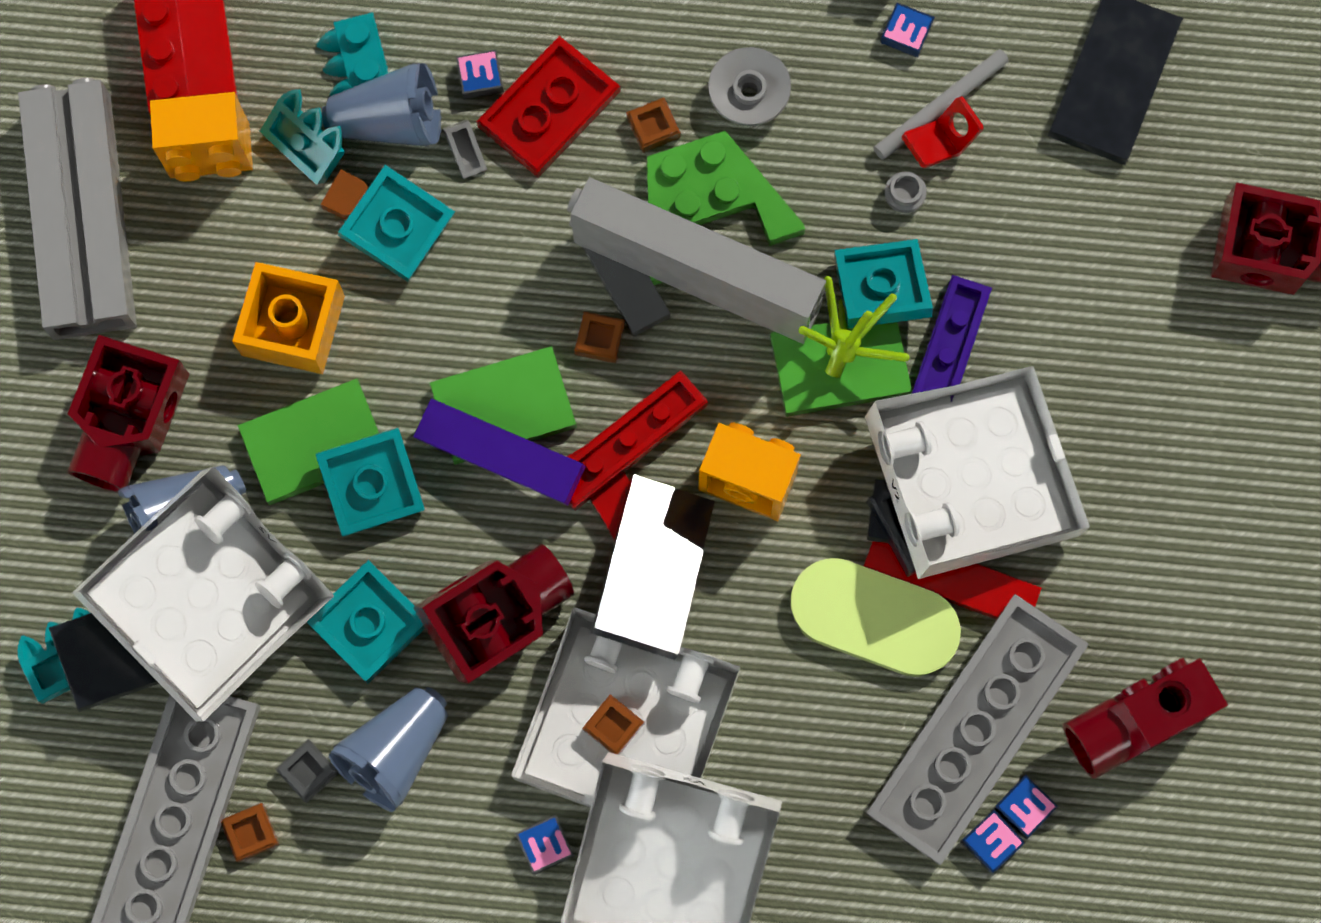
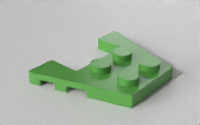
(715, 181)

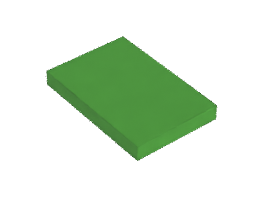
(810, 389)
(513, 394)
(287, 439)

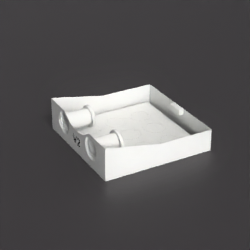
(975, 471)
(203, 594)
(675, 698)
(669, 848)

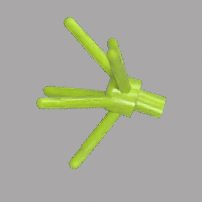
(844, 343)

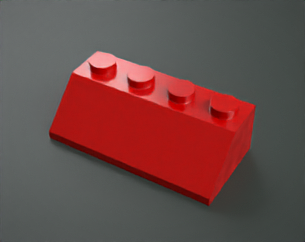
(184, 48)

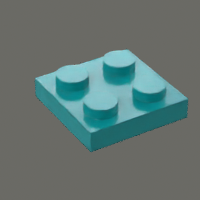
(396, 223)
(875, 272)
(370, 481)
(367, 622)

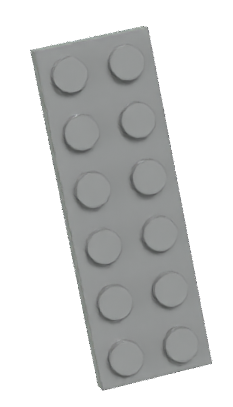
(977, 729)
(176, 814)

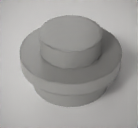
(905, 192)

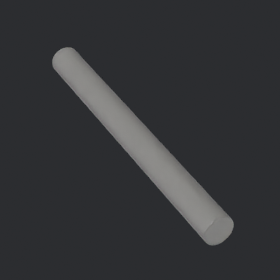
(942, 102)

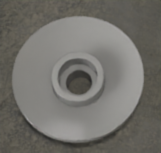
(749, 69)

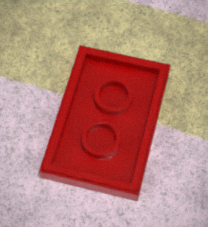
(548, 106)

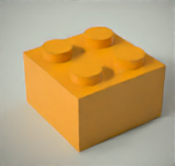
(201, 136)
(289, 318)
(749, 470)

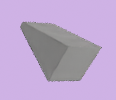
(465, 148)

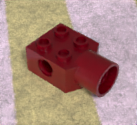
(1268, 239)
(123, 410)
(494, 611)
(1137, 722)

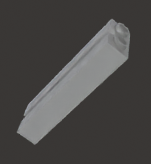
(76, 209)
(695, 259)

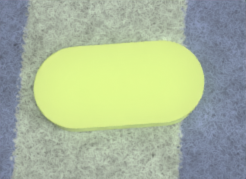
(875, 617)

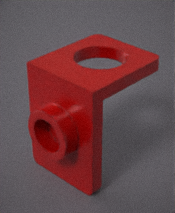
(939, 139)

